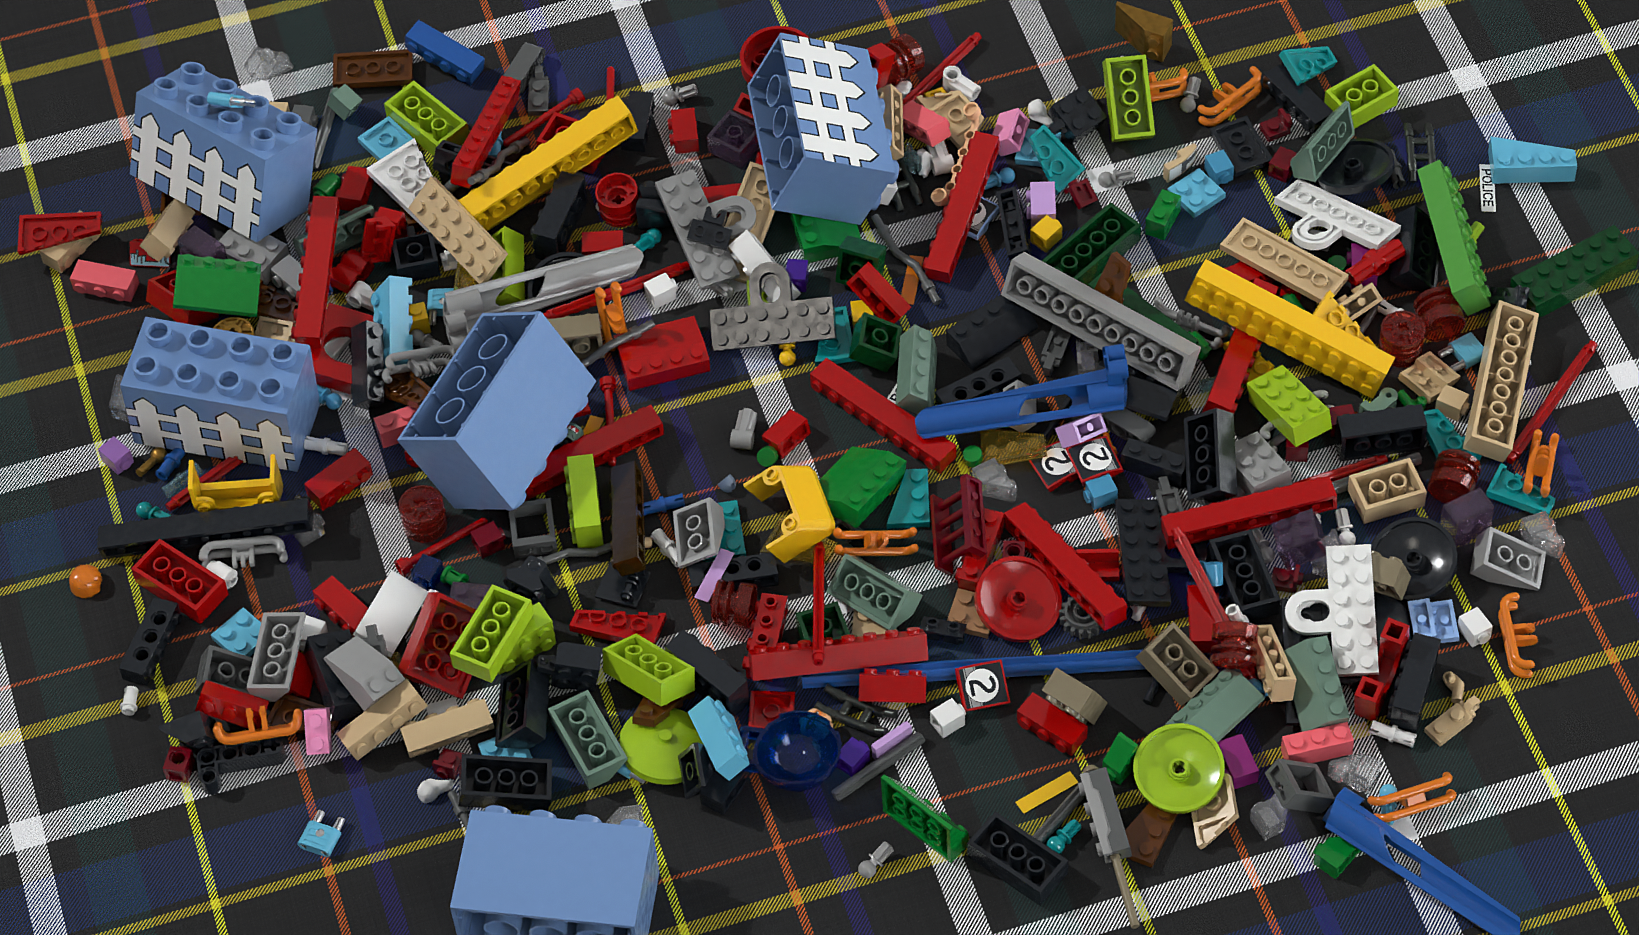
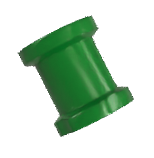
(450, 575)

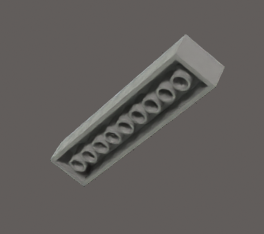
(1100, 320)

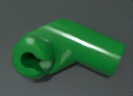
(1406, 400)

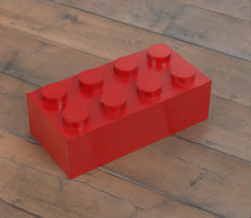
(180, 580)

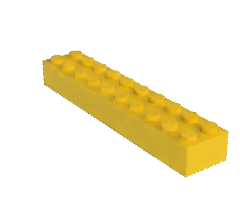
(536, 171)
(1289, 328)

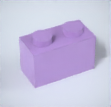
(1041, 200)
(1081, 429)

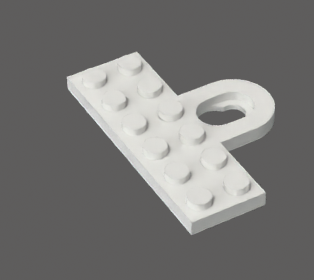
(1335, 214)
(1350, 607)

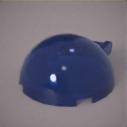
(794, 750)

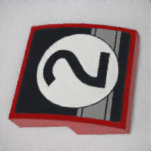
(1094, 459)
(1055, 468)
(982, 685)

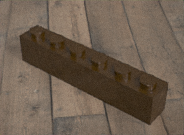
(627, 519)

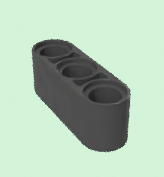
(524, 64)
(1128, 425)

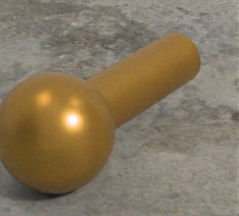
(157, 456)

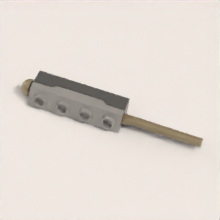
(1108, 827)

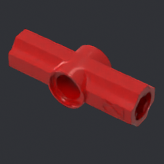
(1375, 262)

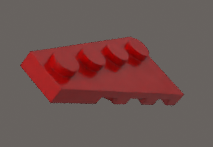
(50, 230)
(617, 625)

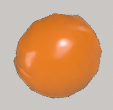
(85, 581)

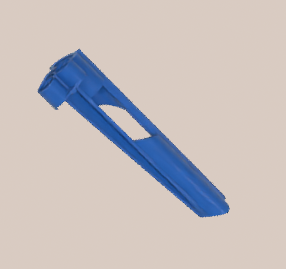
(1090, 394)
(1369, 834)

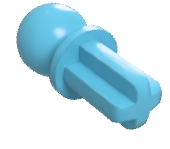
(1385, 790)

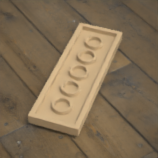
(756, 191)
(457, 230)
(1283, 261)

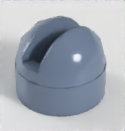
(727, 484)

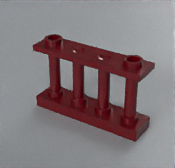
(972, 529)

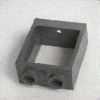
(538, 544)
(1285, 774)

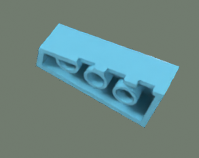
(1529, 162)
(392, 310)
(720, 737)

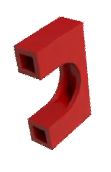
(337, 324)
(1374, 690)

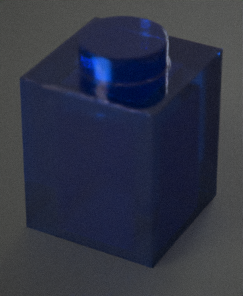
(427, 572)

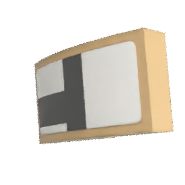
(1178, 166)

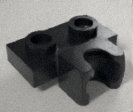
(710, 231)

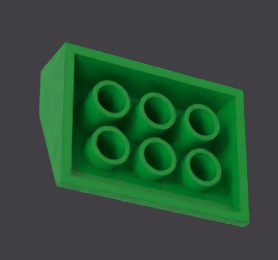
(821, 237)
(217, 285)
(861, 482)
(923, 819)

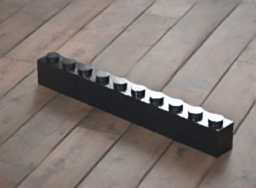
(204, 527)

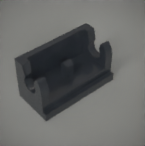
(1515, 296)

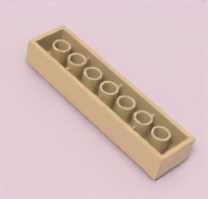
(1501, 381)

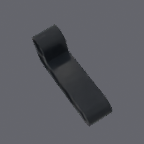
(220, 764)

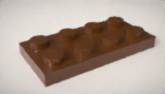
(373, 68)

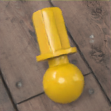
(787, 356)

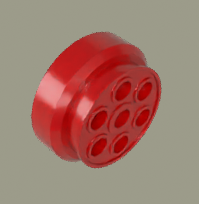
(758, 45)

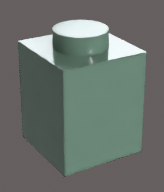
(344, 101)

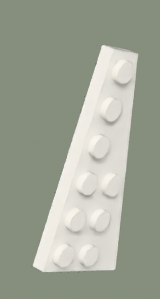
(402, 175)

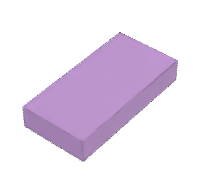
(891, 740)

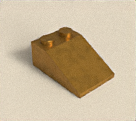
(1144, 30)

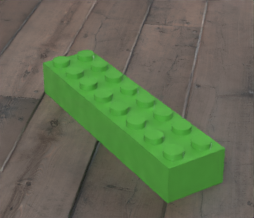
(1454, 237)

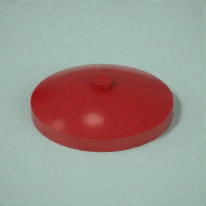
(1018, 599)

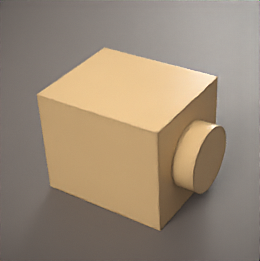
(1452, 403)

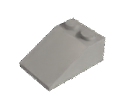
(698, 531)
(1507, 560)
(364, 671)

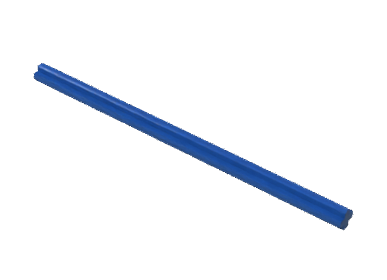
(1012, 667)

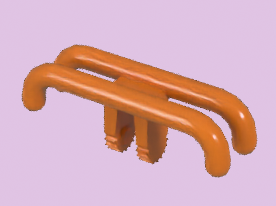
(1155, 86)
(1232, 100)
(612, 313)
(1540, 463)
(875, 542)
(1514, 637)
(263, 733)
(1414, 799)

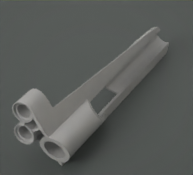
(561, 283)

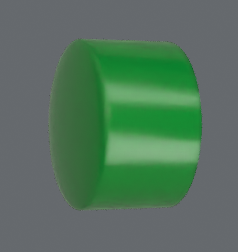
(1338, 262)
(767, 456)
(972, 456)

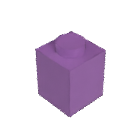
(116, 455)

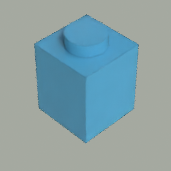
(1219, 167)
(1100, 491)

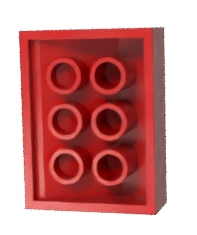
(664, 354)
(430, 644)

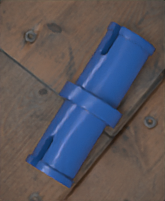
(170, 462)
(663, 504)

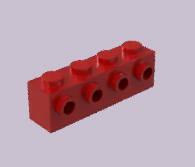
(973, 565)
(768, 625)

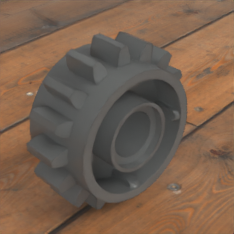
(1077, 626)

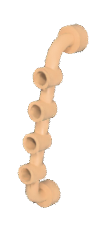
(972, 112)

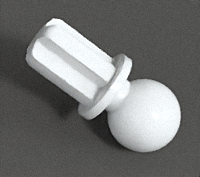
(1344, 525)

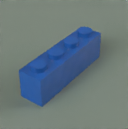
(444, 52)

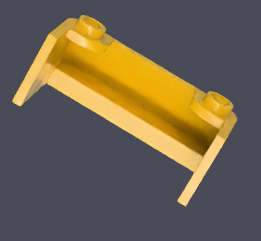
(234, 493)
(811, 513)

